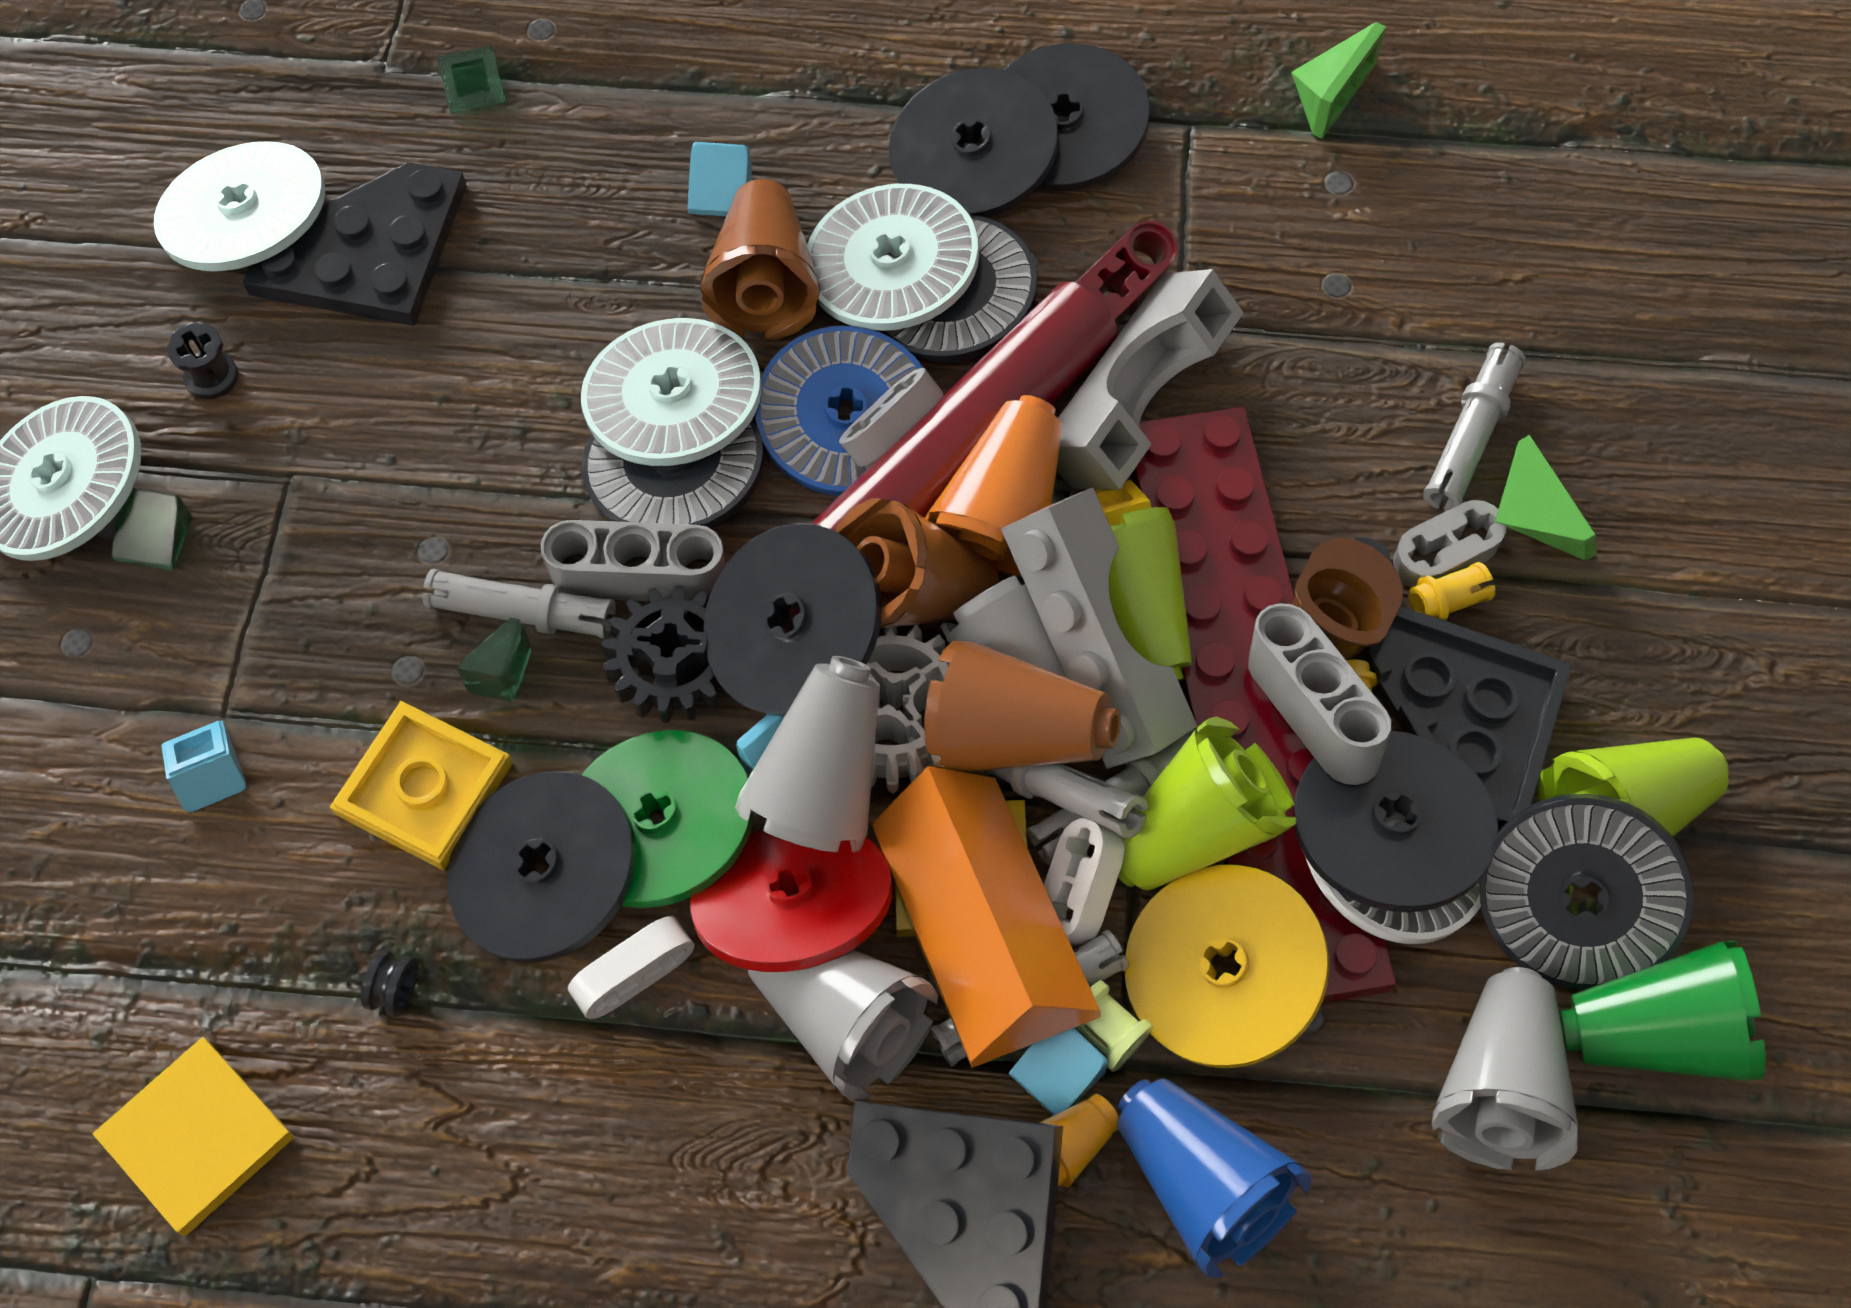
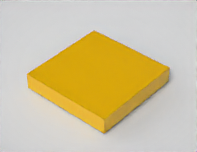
(421, 784)
(193, 1136)

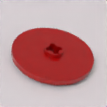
(760, 928)

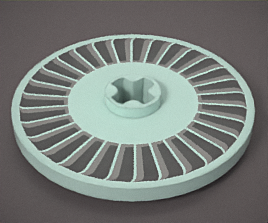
(239, 206)
(909, 221)
(701, 416)
(64, 476)

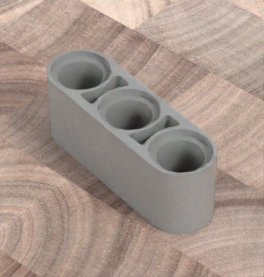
(612, 543)
(1318, 694)

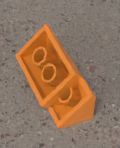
(982, 915)

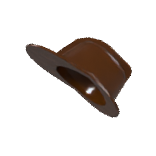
(1349, 594)

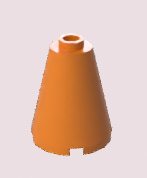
(1002, 480)

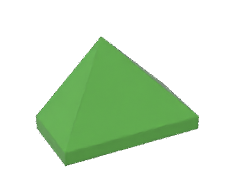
(1335, 76)
(1541, 506)

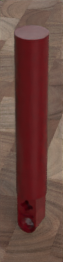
(1034, 359)

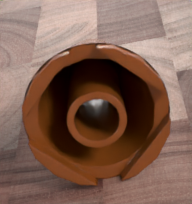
(760, 266)
(917, 564)
(1013, 714)

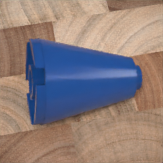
(1209, 1173)

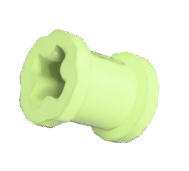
(1116, 1031)

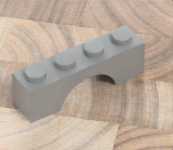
(1172, 328)
(1066, 568)

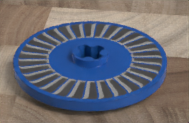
(805, 389)

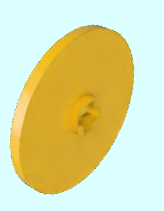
(1236, 1017)

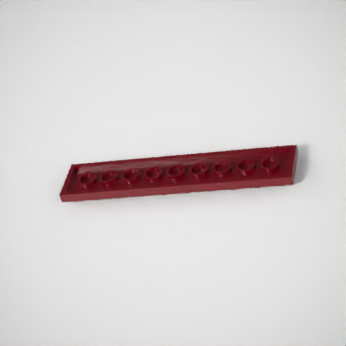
(1231, 572)

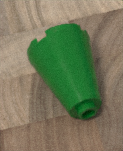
(1673, 1018)

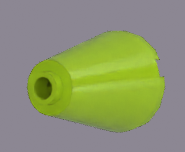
(1149, 588)
(1663, 778)
(1206, 808)

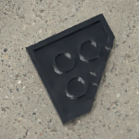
(368, 248)
(1474, 698)
(963, 1198)

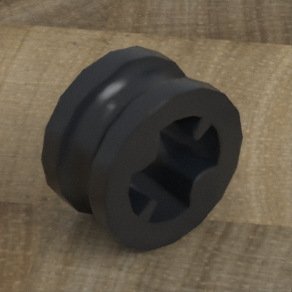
(389, 983)

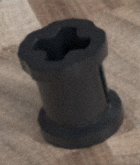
(195, 366)

